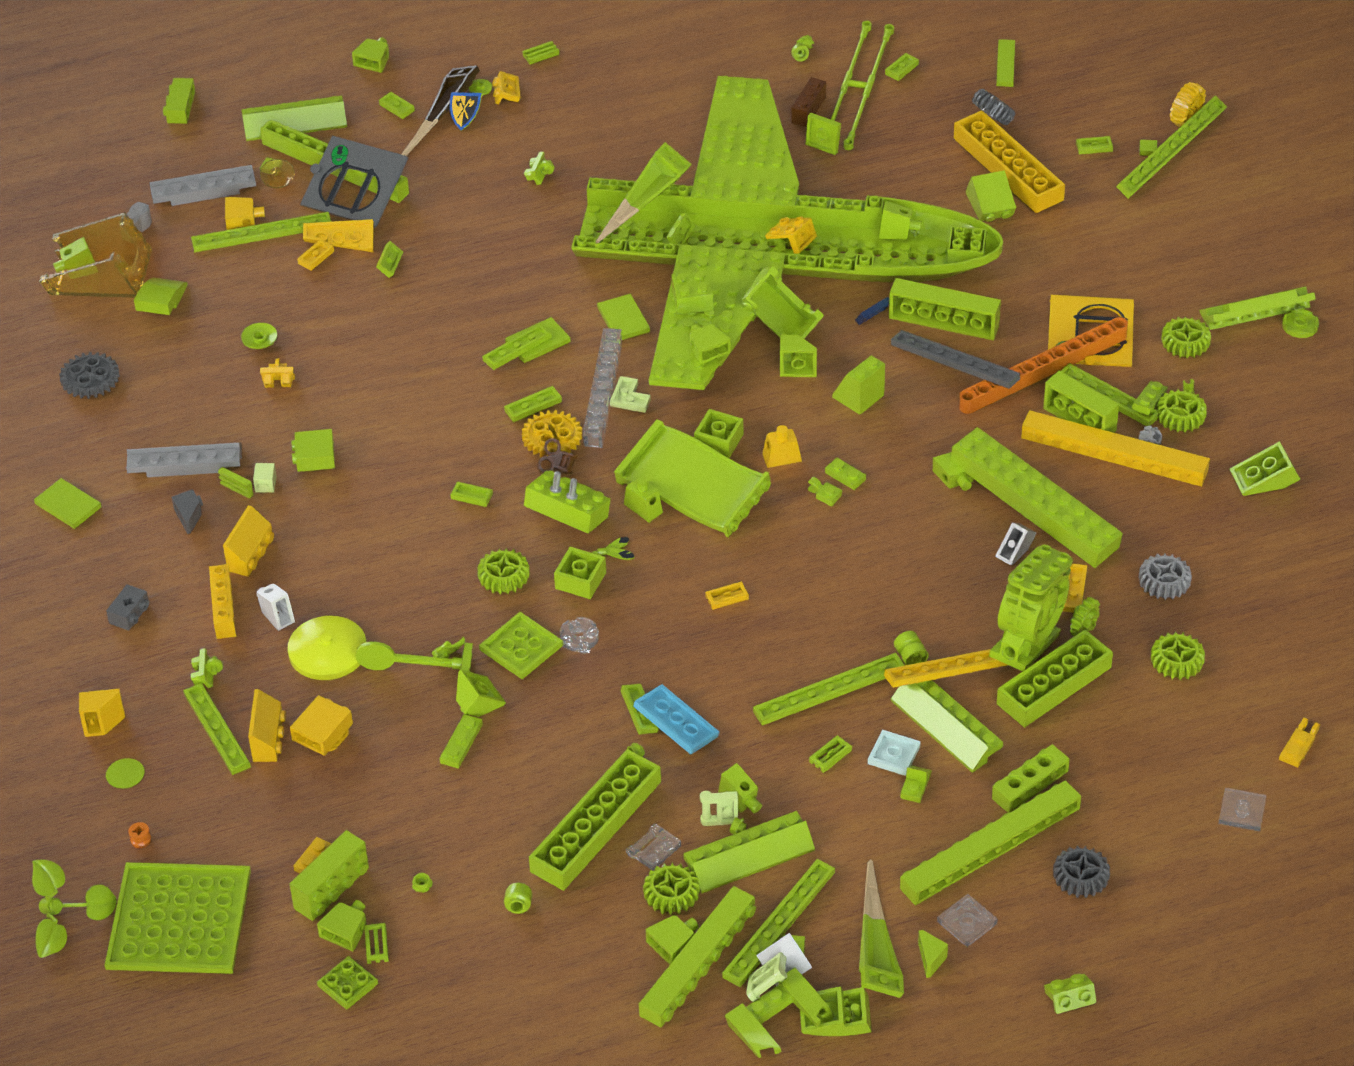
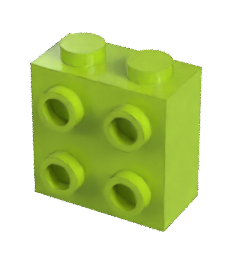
(313, 450)

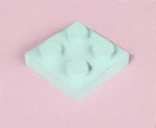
(894, 752)

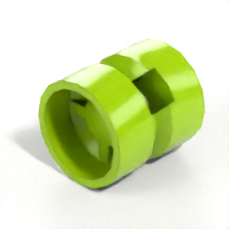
(910, 648)

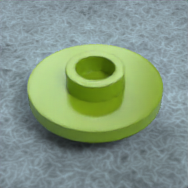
(481, 86)

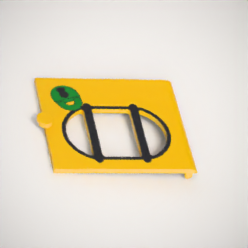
(1066, 315)

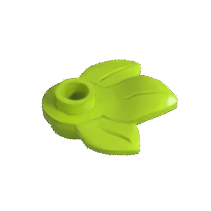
(446, 649)

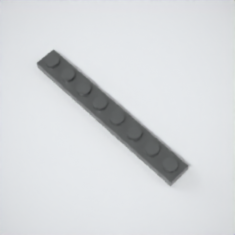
(955, 359)

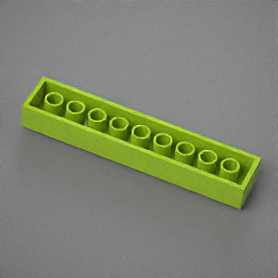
(1036, 497)

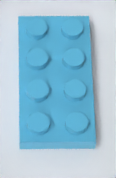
(676, 719)

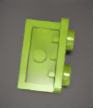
(1071, 993)

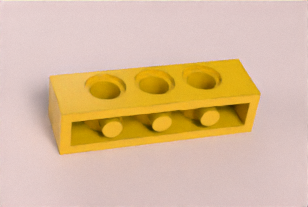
(222, 601)

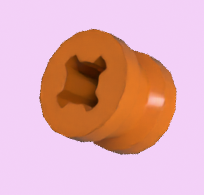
(144, 837)

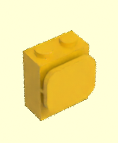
(322, 726)

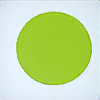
(125, 773)

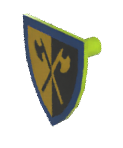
(464, 108)

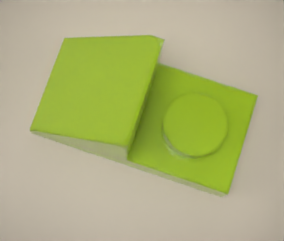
(915, 783)

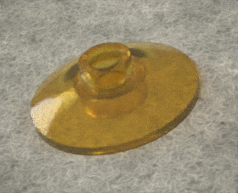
(275, 168)

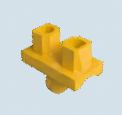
(277, 371)

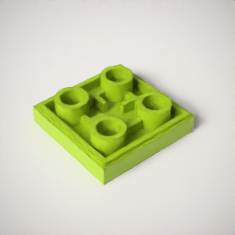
(347, 982)

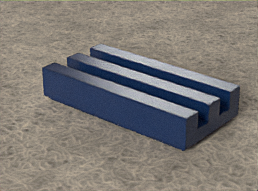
(872, 311)

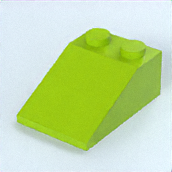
(1265, 471)

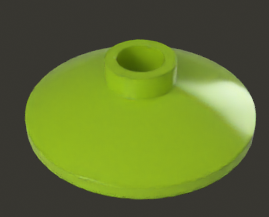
(259, 335)

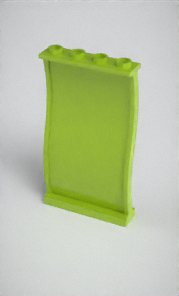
(694, 477)

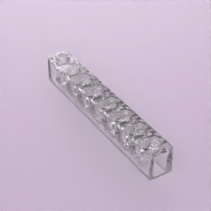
(602, 388)

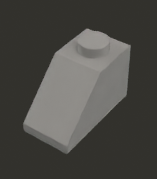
(1015, 543)

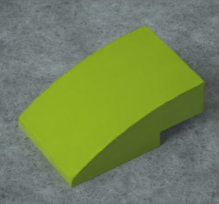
(159, 295)
(846, 1014)

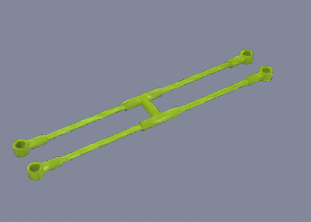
(866, 27)

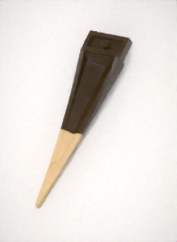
(455, 81)

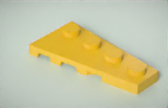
(343, 234)

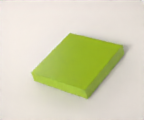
(823, 133)

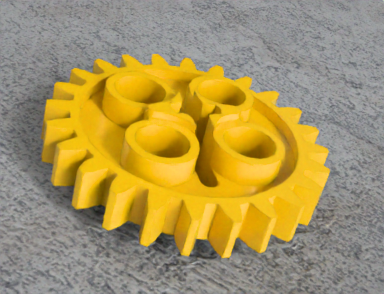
(562, 428)

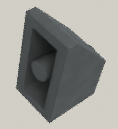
(188, 509)

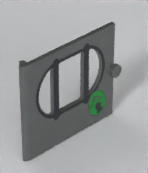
(364, 158)

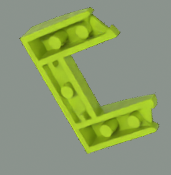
(747, 1020)

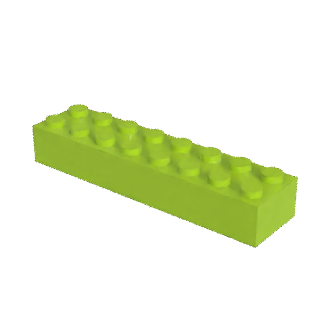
(595, 819)

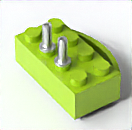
(567, 501)

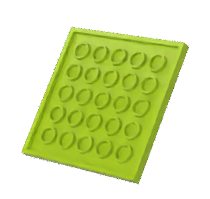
(178, 918)

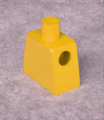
(241, 212)
(781, 447)

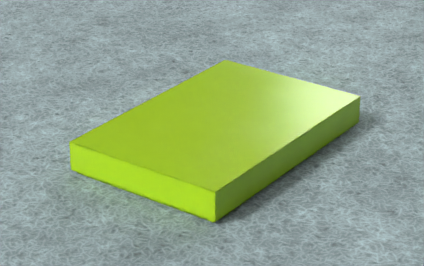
(624, 315)
(558, 339)
(67, 503)

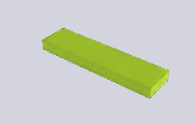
(1005, 63)
(516, 347)

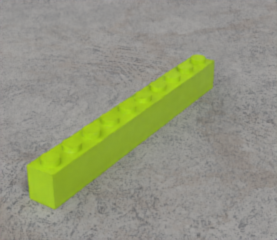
(311, 152)
(989, 842)

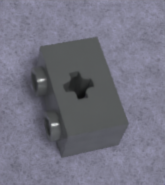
(128, 607)

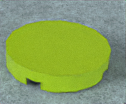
(1300, 323)

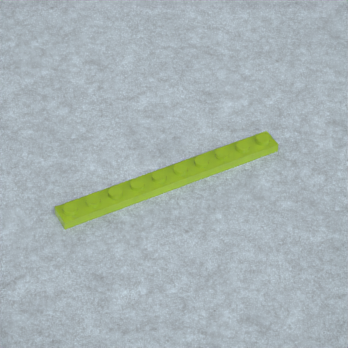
(1171, 147)

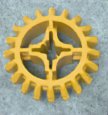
(1187, 103)

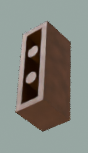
(808, 101)

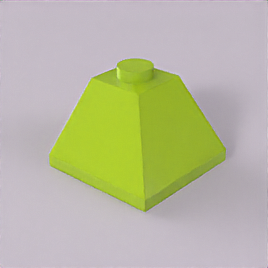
(477, 694)

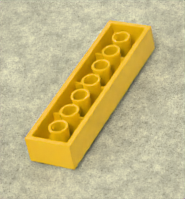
(1001, 152)

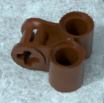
(557, 459)

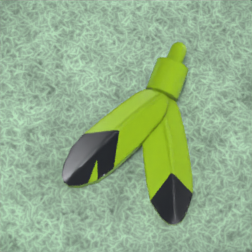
(615, 549)

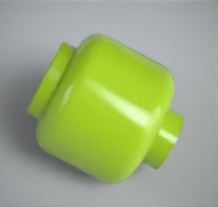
(518, 898)

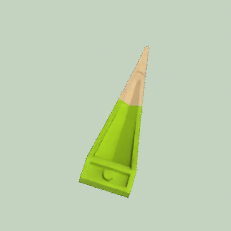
(658, 175)
(877, 957)

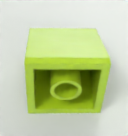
(991, 196)
(862, 385)

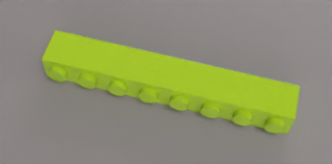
(697, 957)

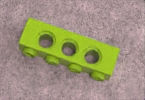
(1030, 778)

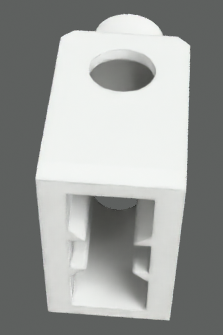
(274, 600)

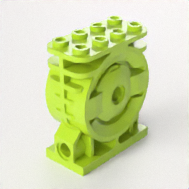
(1032, 607)

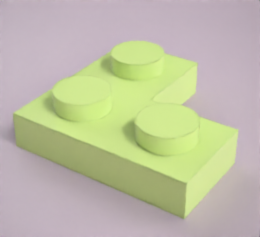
(626, 397)

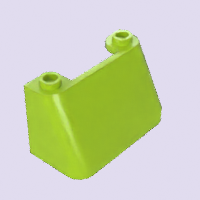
(779, 306)

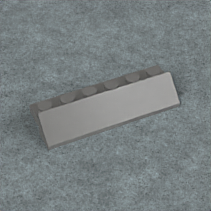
(203, 186)
(183, 459)

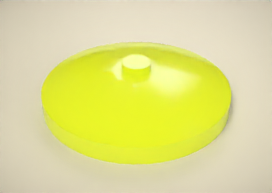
(325, 647)

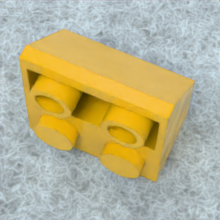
(100, 711)

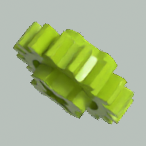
(1085, 616)

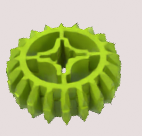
(1186, 337)
(1181, 410)
(503, 571)
(1177, 655)
(660, 886)

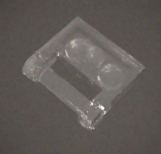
(657, 851)

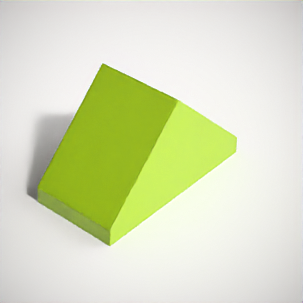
(932, 952)

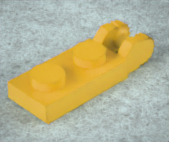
(1299, 744)

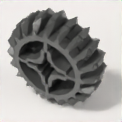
(993, 106)
(1093, 876)

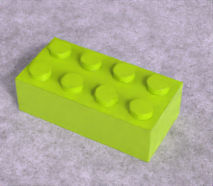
(1079, 403)
(329, 875)

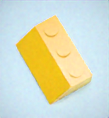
(247, 542)
(266, 727)

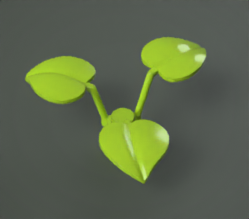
(46, 879)

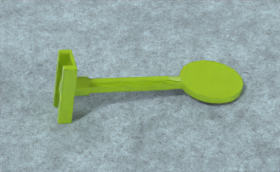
(381, 656)

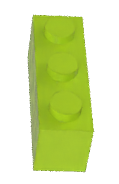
(179, 100)

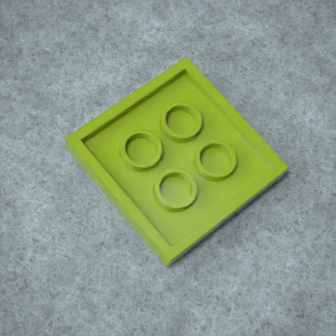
(521, 645)

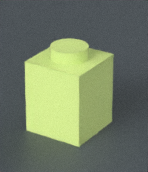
(264, 477)

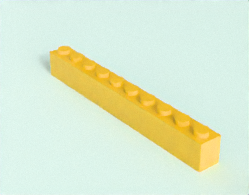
(1115, 448)

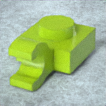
(826, 493)

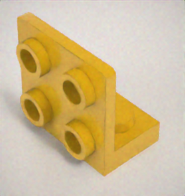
(798, 230)

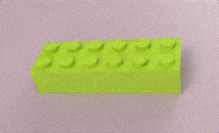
(944, 309)
(1054, 678)

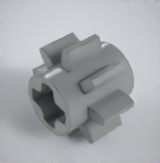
(1151, 435)

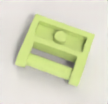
(726, 808)
(766, 976)

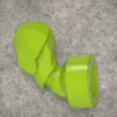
(800, 50)

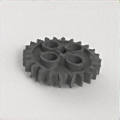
(89, 375)

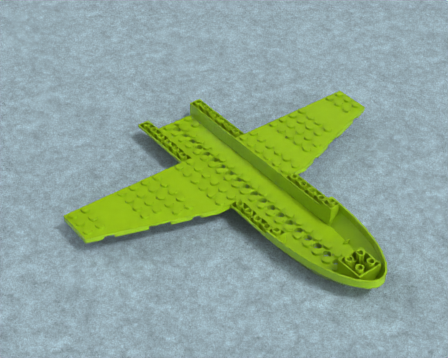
(737, 196)

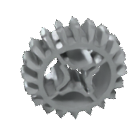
(1165, 576)

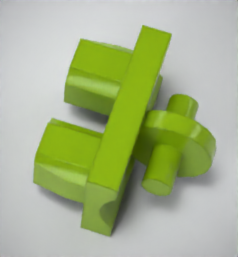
(539, 168)
(207, 668)

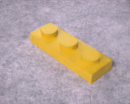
(1076, 587)

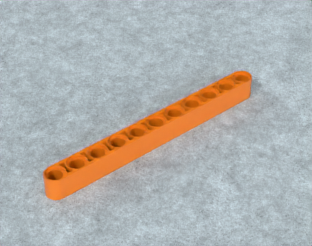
(1046, 364)

